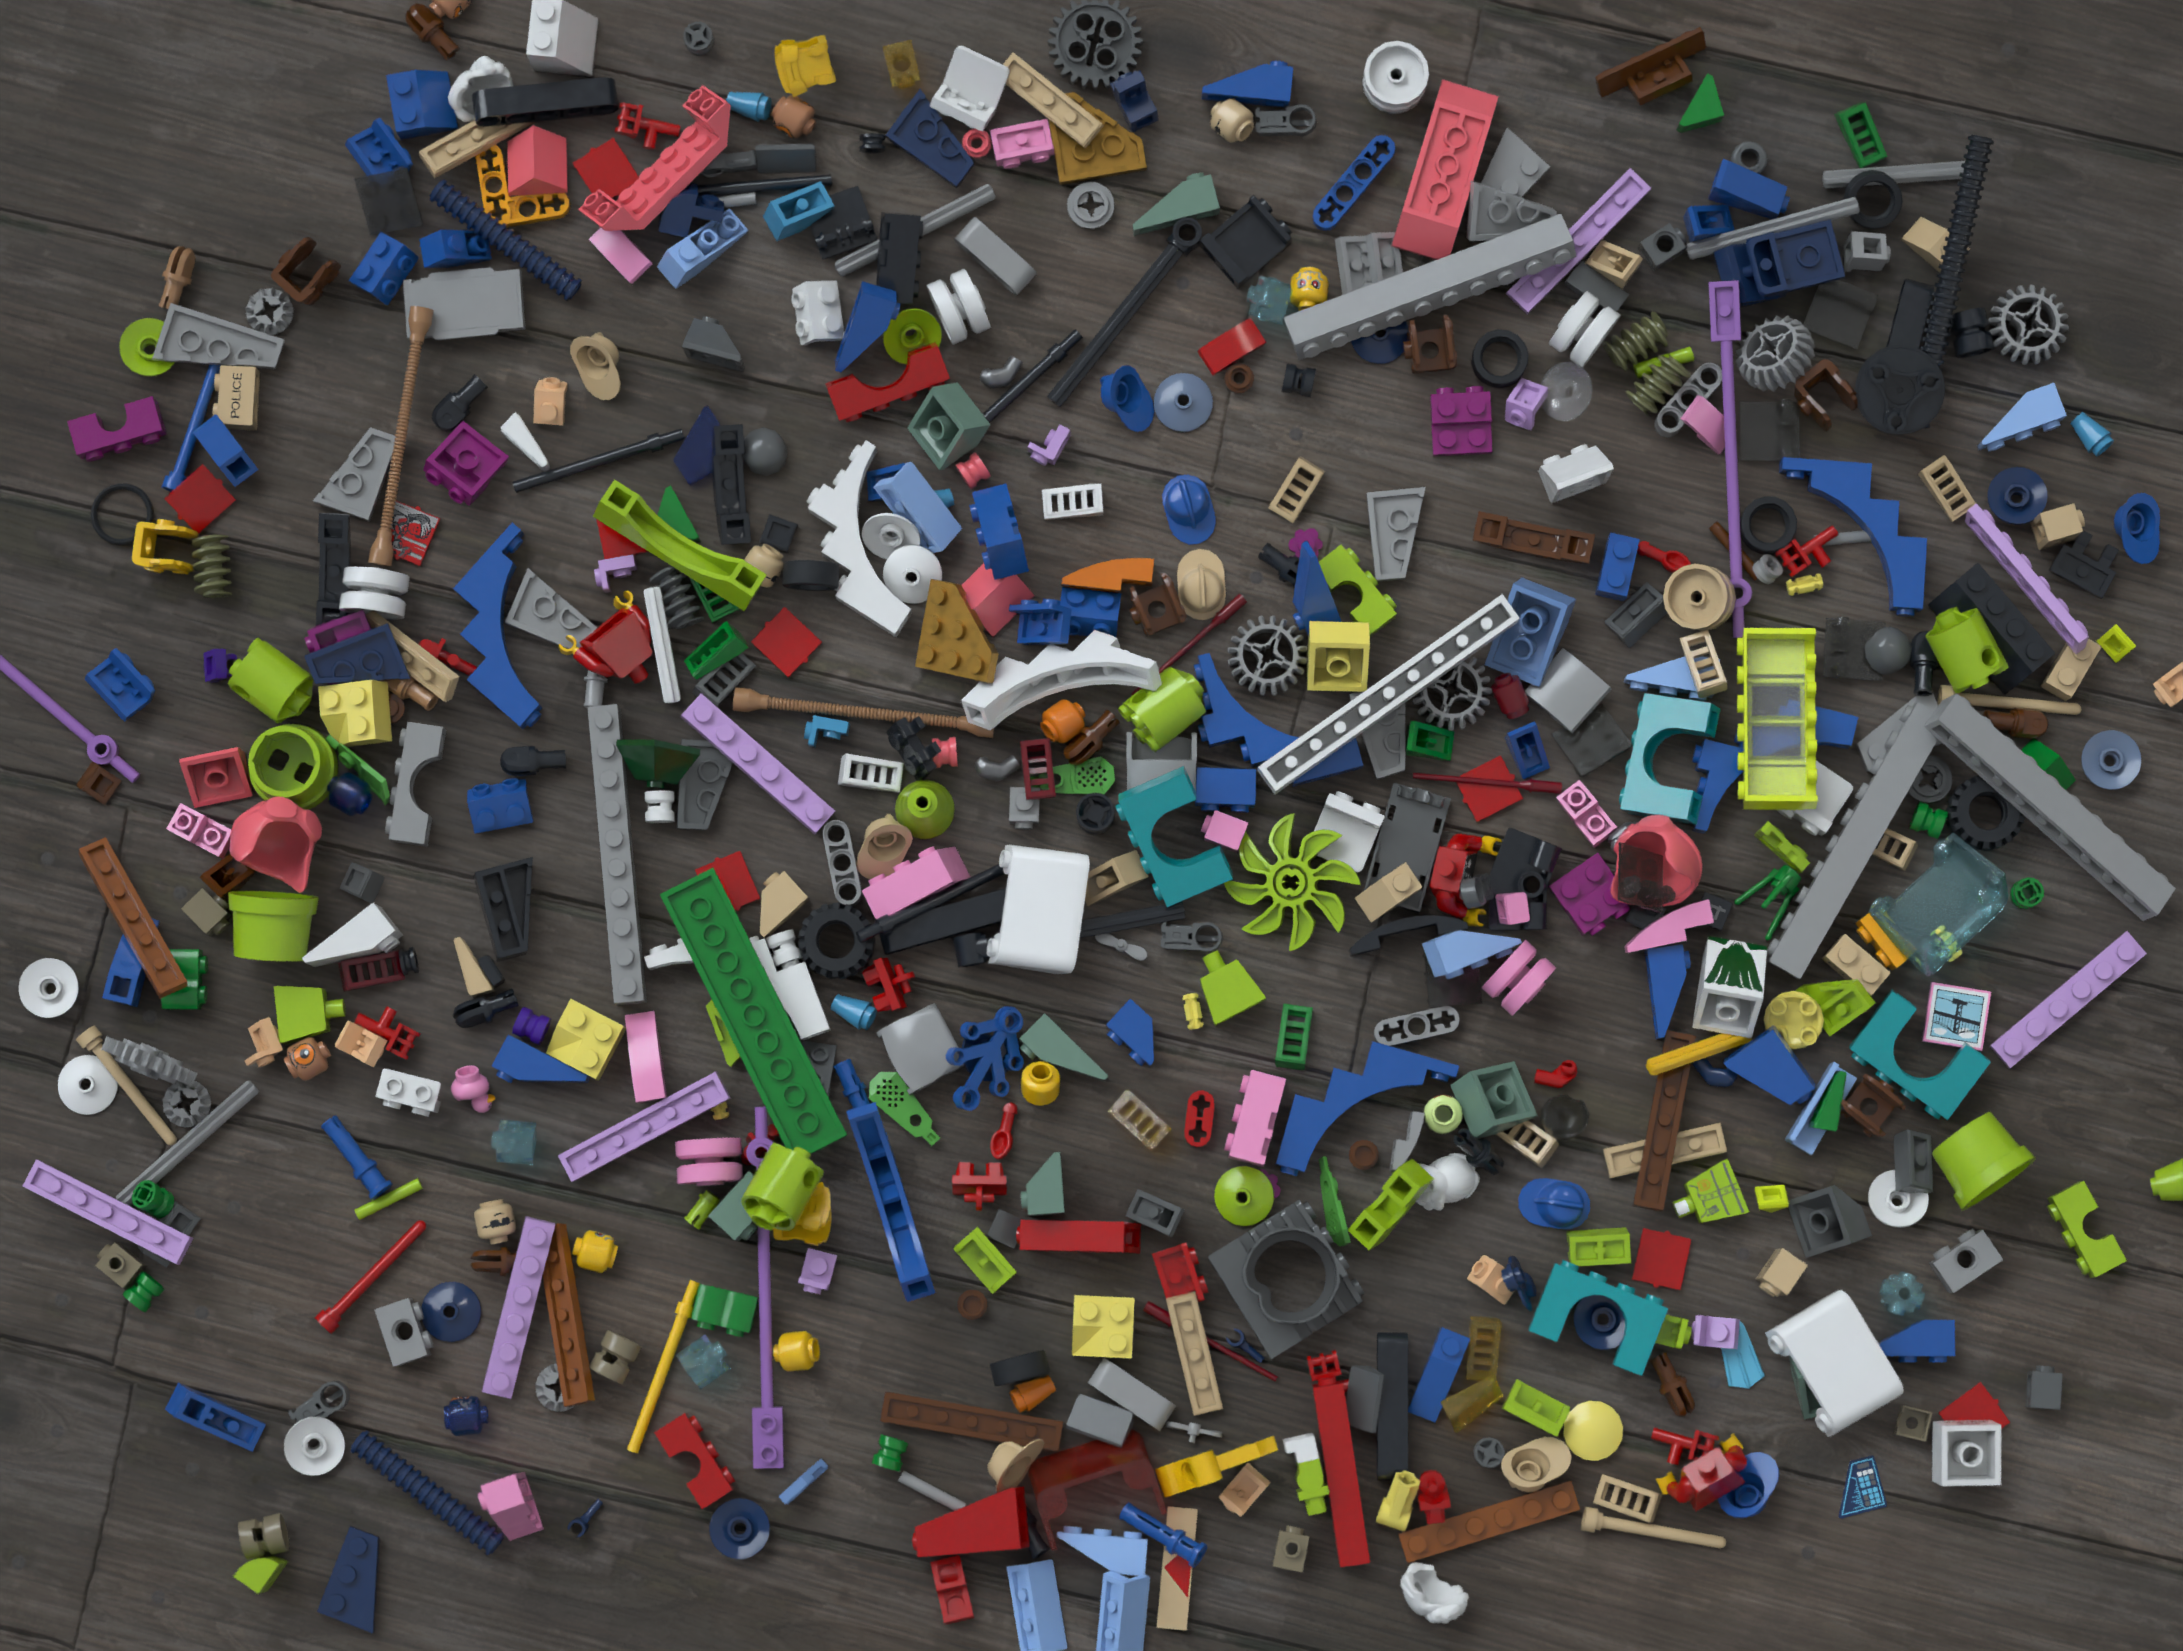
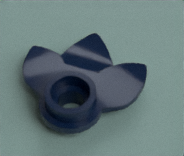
(1518, 1280)

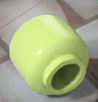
(1442, 1114)

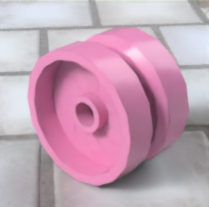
(1519, 978)
(709, 1161)

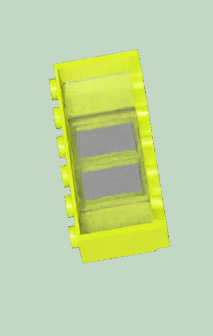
(1777, 719)

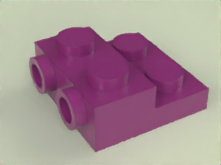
(1461, 422)
(464, 464)
(336, 631)
(1587, 895)

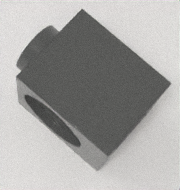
(1653, 255)
(2044, 1388)

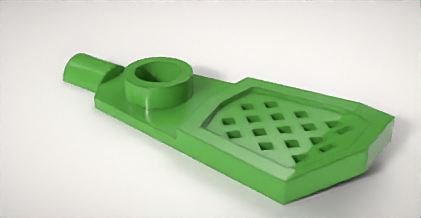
(365, 772)
(1070, 777)
(904, 1109)
(1333, 1208)

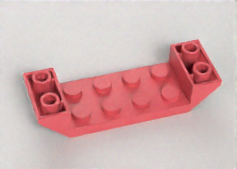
(1445, 170)
(671, 172)

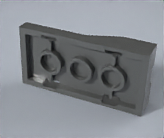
(1409, 837)

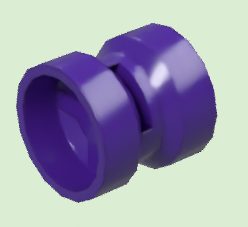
(531, 1025)

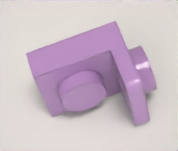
(1525, 403)
(1055, 444)
(618, 566)
(817, 1271)
(1715, 1332)

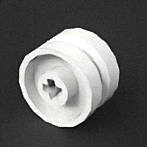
(1378, 81)
(961, 305)
(1587, 331)
(374, 591)

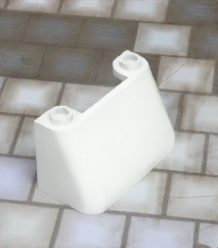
(1040, 909)
(1837, 1361)

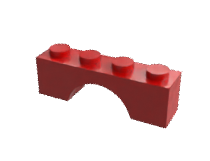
(923, 370)

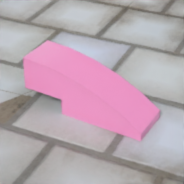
(1671, 926)
(645, 1057)

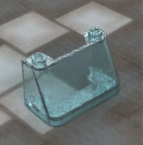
(1953, 895)

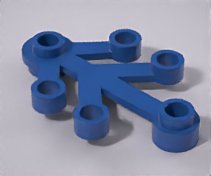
(989, 1055)

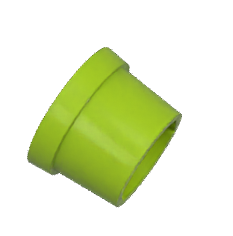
(303, 746)
(271, 924)
(1981, 1160)

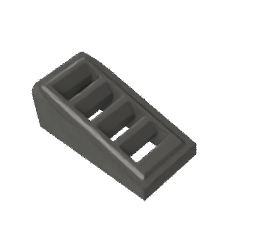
(730, 685)

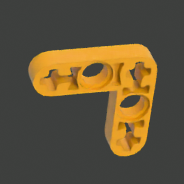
(513, 204)

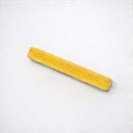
(1694, 1052)

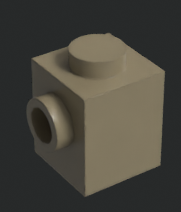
(208, 912)
(120, 1264)
(1291, 1549)

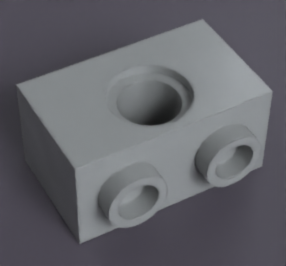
(1983, 1257)
(390, 1319)

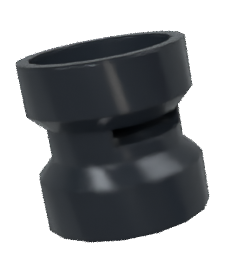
(1292, 378)

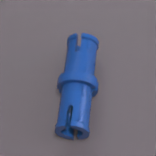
(851, 1083)

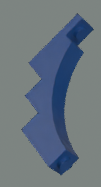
(1849, 489)
(486, 591)
(1384, 1070)

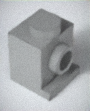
(1866, 251)

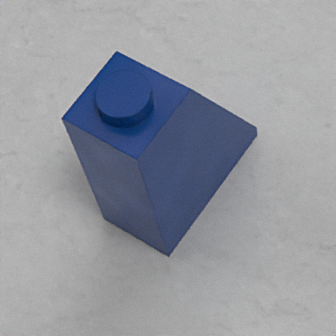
(1748, 191)
(1772, 1066)

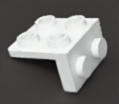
(971, 88)
(1832, 795)
(1356, 824)

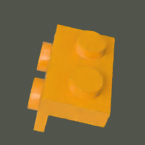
(1887, 951)

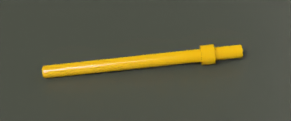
(684, 1311)

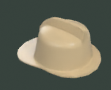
(596, 363)
(1201, 584)
(883, 847)
(1012, 1462)
(1536, 1463)

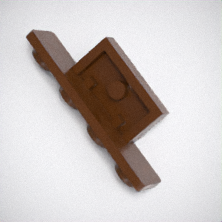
(1655, 70)

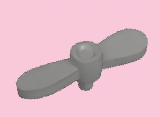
(1122, 946)
(1193, 1429)

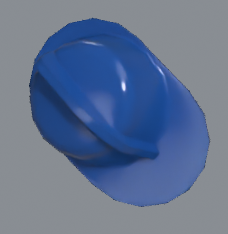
(1128, 397)
(1189, 509)
(2138, 527)
(1554, 1203)
(1751, 1497)

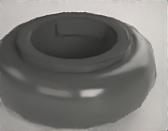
(1752, 147)

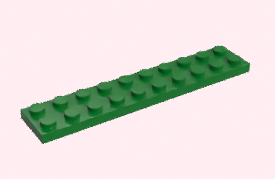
(753, 1013)

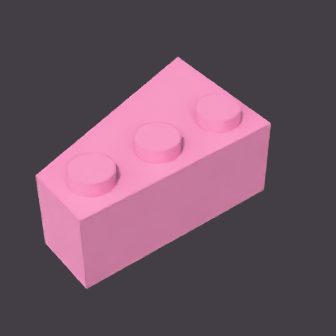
(915, 881)
(1255, 1118)
(511, 1505)

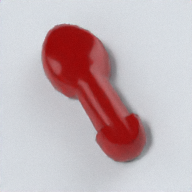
(1670, 560)
(1002, 1139)

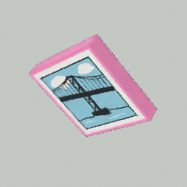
(1956, 1016)

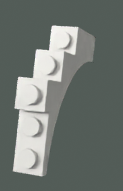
(840, 509)
(1056, 669)
(791, 984)

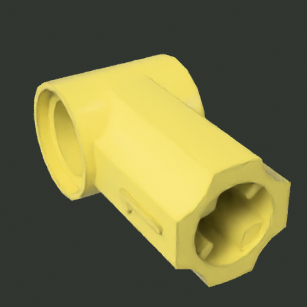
(1397, 1506)

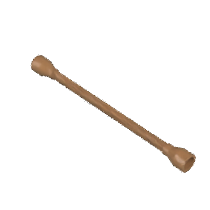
(419, 323)
(749, 700)

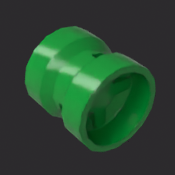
(1926, 819)
(2022, 895)
(153, 1199)
(141, 1294)
(890, 1452)

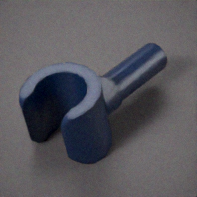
(1245, 1346)
(586, 1517)

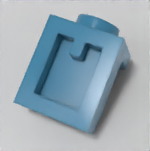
(831, 729)

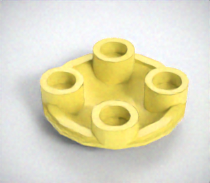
(1795, 1017)
(1593, 1430)

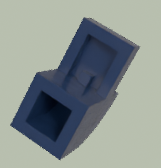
(1134, 100)
(678, 214)

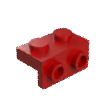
(1178, 1273)

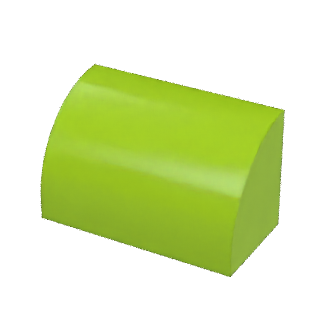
(261, 1573)

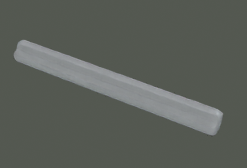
(1900, 173)

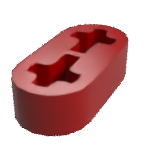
(1191, 1117)

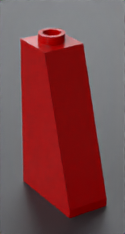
(1079, 1236)
(980, 1527)

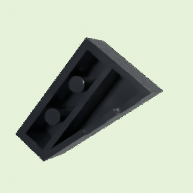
(899, 254)
(506, 906)

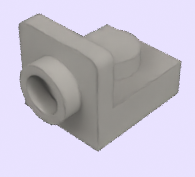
(1023, 812)

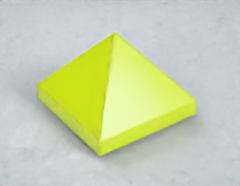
(2116, 643)
(1771, 1198)

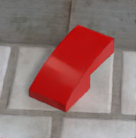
(1231, 346)
(952, 1590)

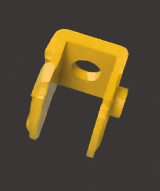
(803, 64)
(145, 545)
(814, 1222)

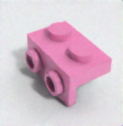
(1022, 143)

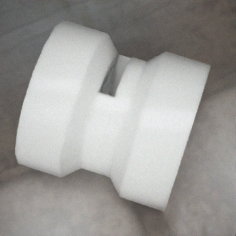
(660, 813)
(783, 947)

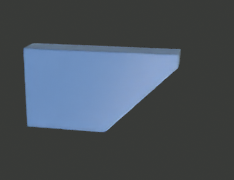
(803, 1482)

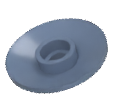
(1181, 417)
(2123, 751)

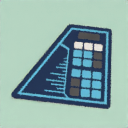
(1862, 1488)

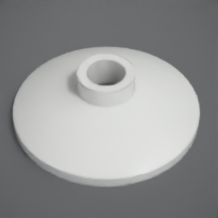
(888, 532)
(911, 559)
(34, 983)
(98, 1096)
(1880, 1202)
(315, 1459)

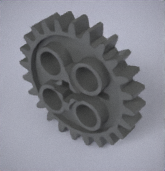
(1070, 36)

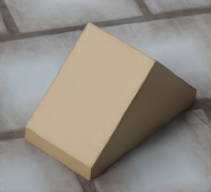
(1614, 263)

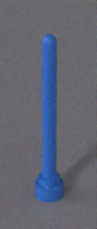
(177, 476)

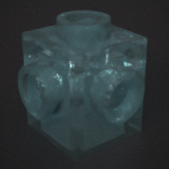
(1269, 299)
(515, 1142)
(1890, 1293)
(703, 1361)

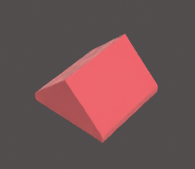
(537, 163)
(993, 597)
(217, 776)

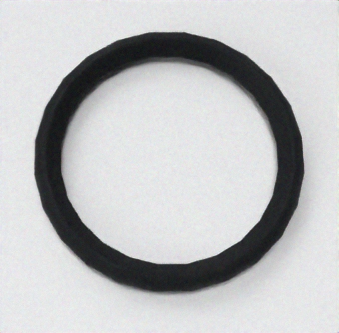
(121, 486)

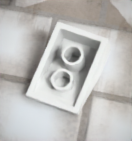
(1575, 472)
(360, 937)

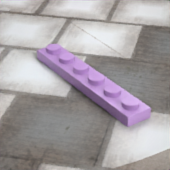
(1586, 235)
(2020, 570)
(757, 763)
(2067, 999)
(644, 1126)
(108, 1212)
(518, 1307)

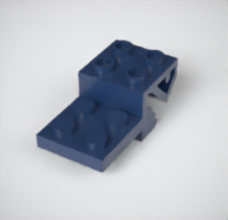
(1781, 262)

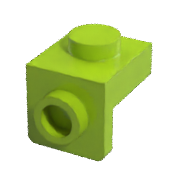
(1674, 1332)

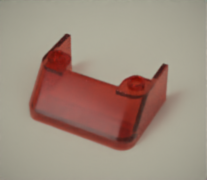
(1085, 1463)

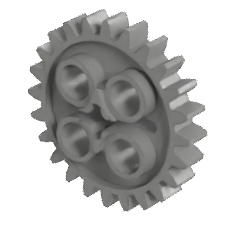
(149, 1061)

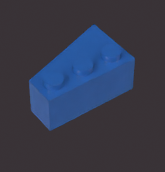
(998, 532)

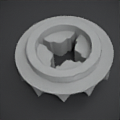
(1100, 196)
(282, 316)
(199, 1108)
(546, 1395)

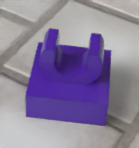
(216, 666)

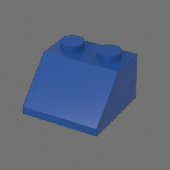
(421, 103)

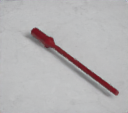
(1220, 618)
(1529, 785)
(1163, 1316)

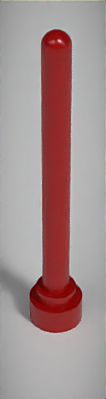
(332, 1316)

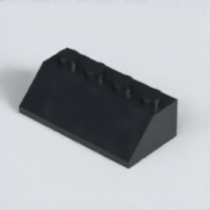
(2013, 633)

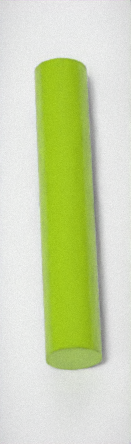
(388, 1199)

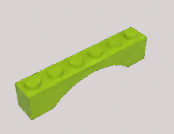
(634, 519)

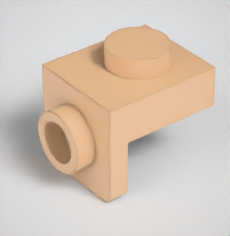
(549, 401)
(2170, 686)
(266, 1041)
(361, 1043)
(1487, 1276)
(1243, 1490)

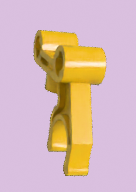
(1206, 1467)

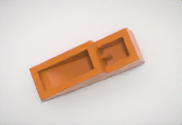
(1111, 574)

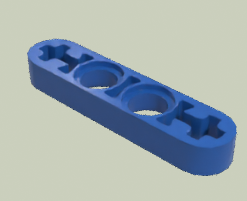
(1351, 181)

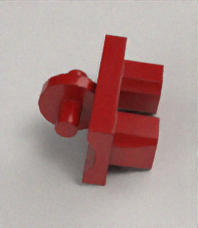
(883, 972)
(979, 1188)
(1433, 1496)

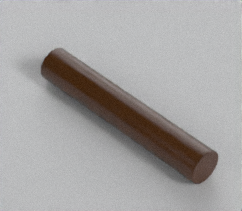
(1723, 536)

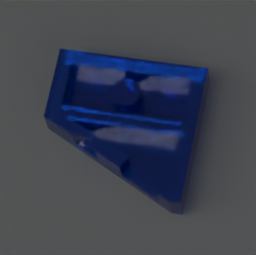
(695, 454)

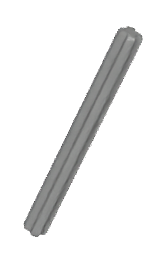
(1829, 211)
(930, 223)
(192, 1139)

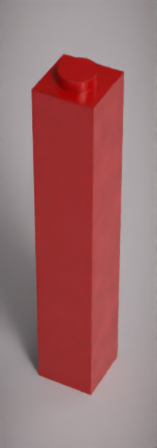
(1340, 1472)

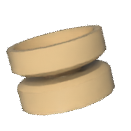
(1716, 602)

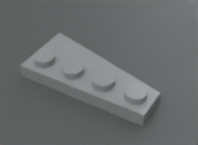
(204, 339)

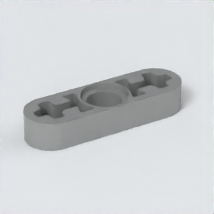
(1436, 1014)

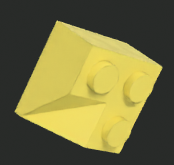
(1338, 656)
(356, 712)
(585, 1039)
(1103, 1326)

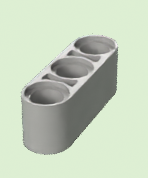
(995, 256)
(1694, 387)
(838, 849)
(1132, 1394)

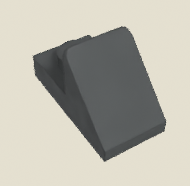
(1155, 1213)

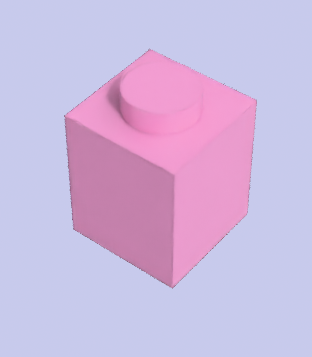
(1224, 830)

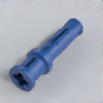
(364, 1168)
(1175, 1541)

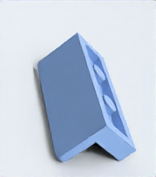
(914, 499)
(1801, 1134)
(1037, 1606)
(1122, 1612)

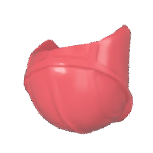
(277, 840)
(1680, 855)

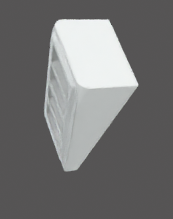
(520, 436)
(1097, 510)
(845, 766)

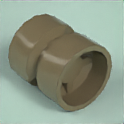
(620, 1347)
(274, 1535)

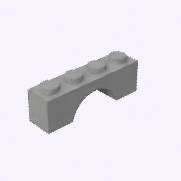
(420, 747)

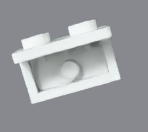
(818, 312)
(410, 1090)

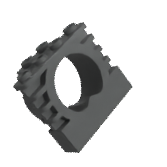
(1236, 1269)

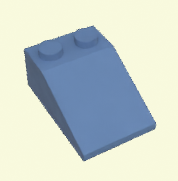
(1532, 642)

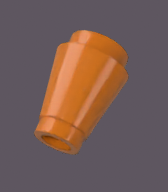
(1031, 1393)

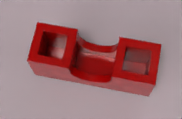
(684, 1435)

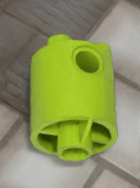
(1965, 648)
(271, 682)
(1167, 711)
(781, 1188)

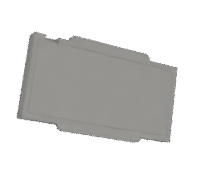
(468, 302)

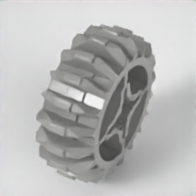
(2015, 320)
(1793, 349)
(1280, 661)
(1464, 695)

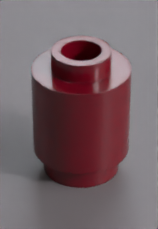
(1510, 695)

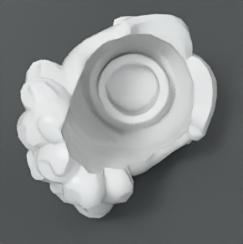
(482, 75)
(1452, 1181)
(1431, 1596)

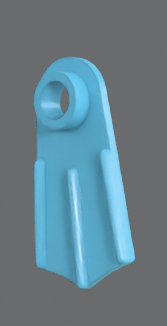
(1742, 1364)

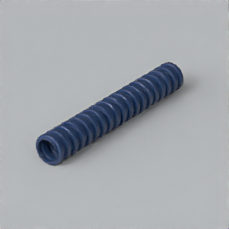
(505, 239)
(427, 1492)

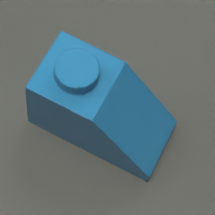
(797, 210)

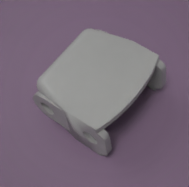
(1146, 764)
(919, 1048)

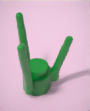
(1784, 881)

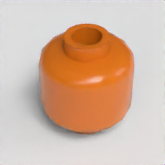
(1062, 721)

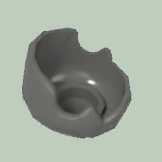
(764, 451)
(1888, 650)

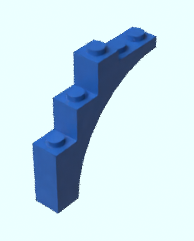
(1232, 723)
(1721, 767)
(891, 1201)

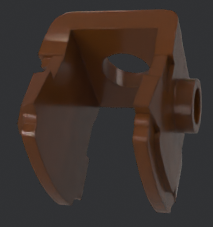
(291, 260)
(1442, 338)
(1823, 370)
(1166, 595)
(1885, 1100)

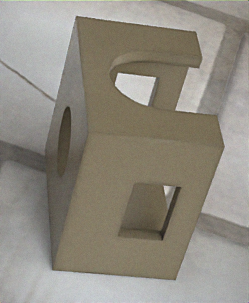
(1923, 1419)

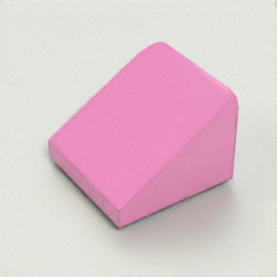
(1512, 908)

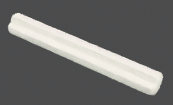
(662, 645)

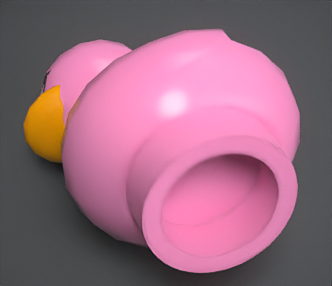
(472, 1085)

